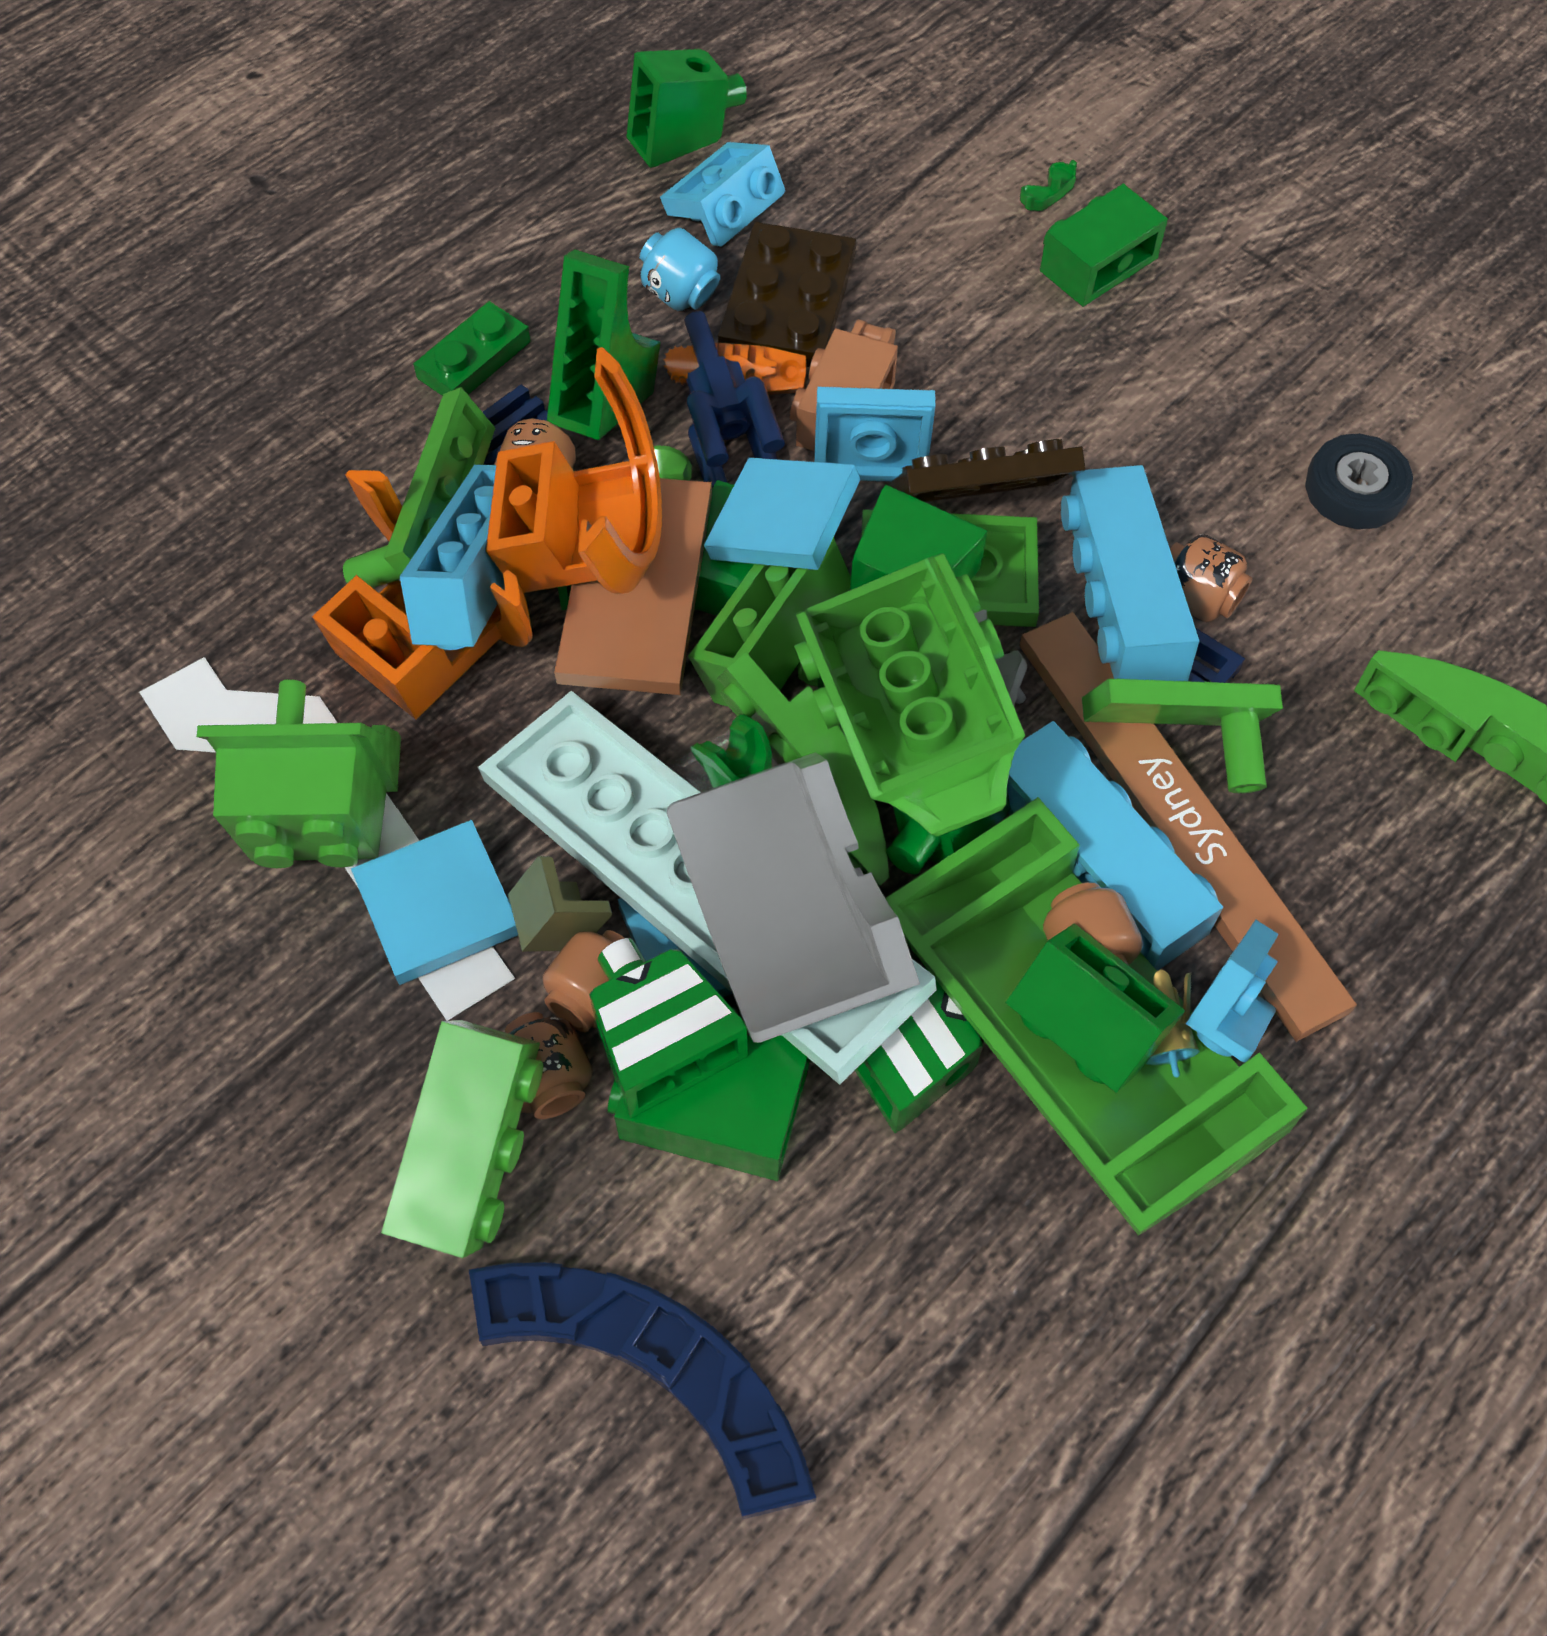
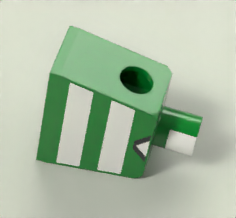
(662, 1025)
(921, 1060)

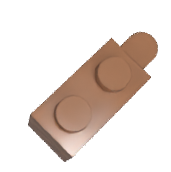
(850, 360)

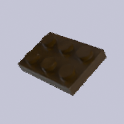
(788, 289)
(990, 471)

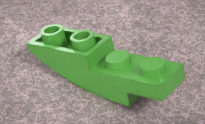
(1460, 711)
(797, 730)

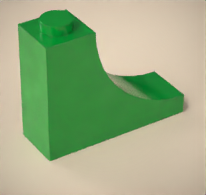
(593, 317)
(731, 1118)

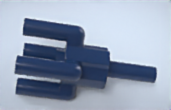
(725, 406)

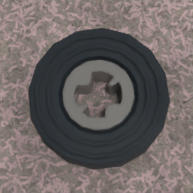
(1354, 504)

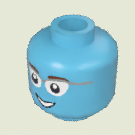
(679, 269)

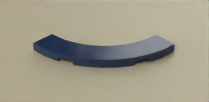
(667, 1345)

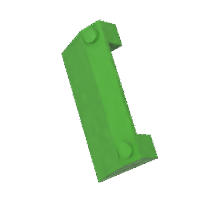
(1158, 1137)

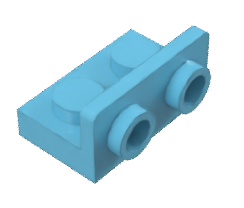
(727, 190)
(1231, 1013)

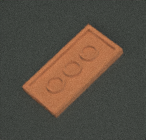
(642, 635)

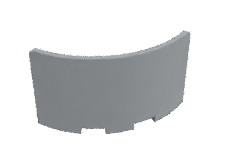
(783, 900)

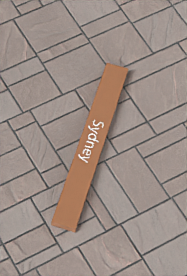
(1169, 798)

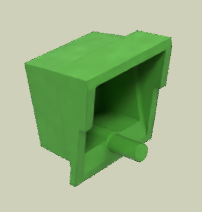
(303, 787)

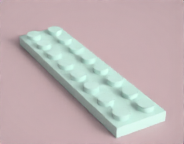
(609, 811)

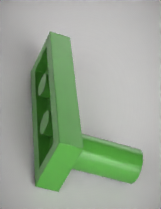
(1229, 705)

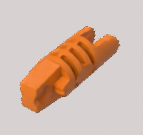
(778, 369)

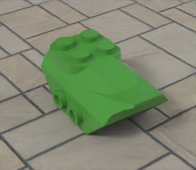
(916, 692)

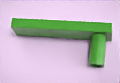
(454, 445)

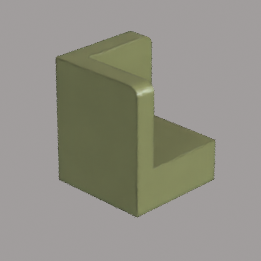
(551, 910)

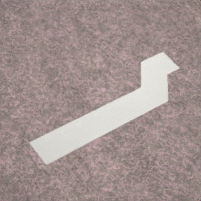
(199, 698)

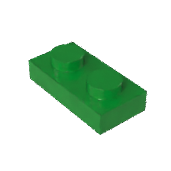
(472, 351)

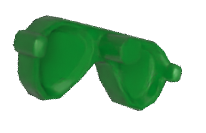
(1060, 179)

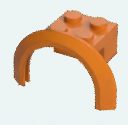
(581, 524)
(374, 631)

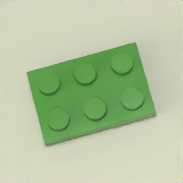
(1009, 568)

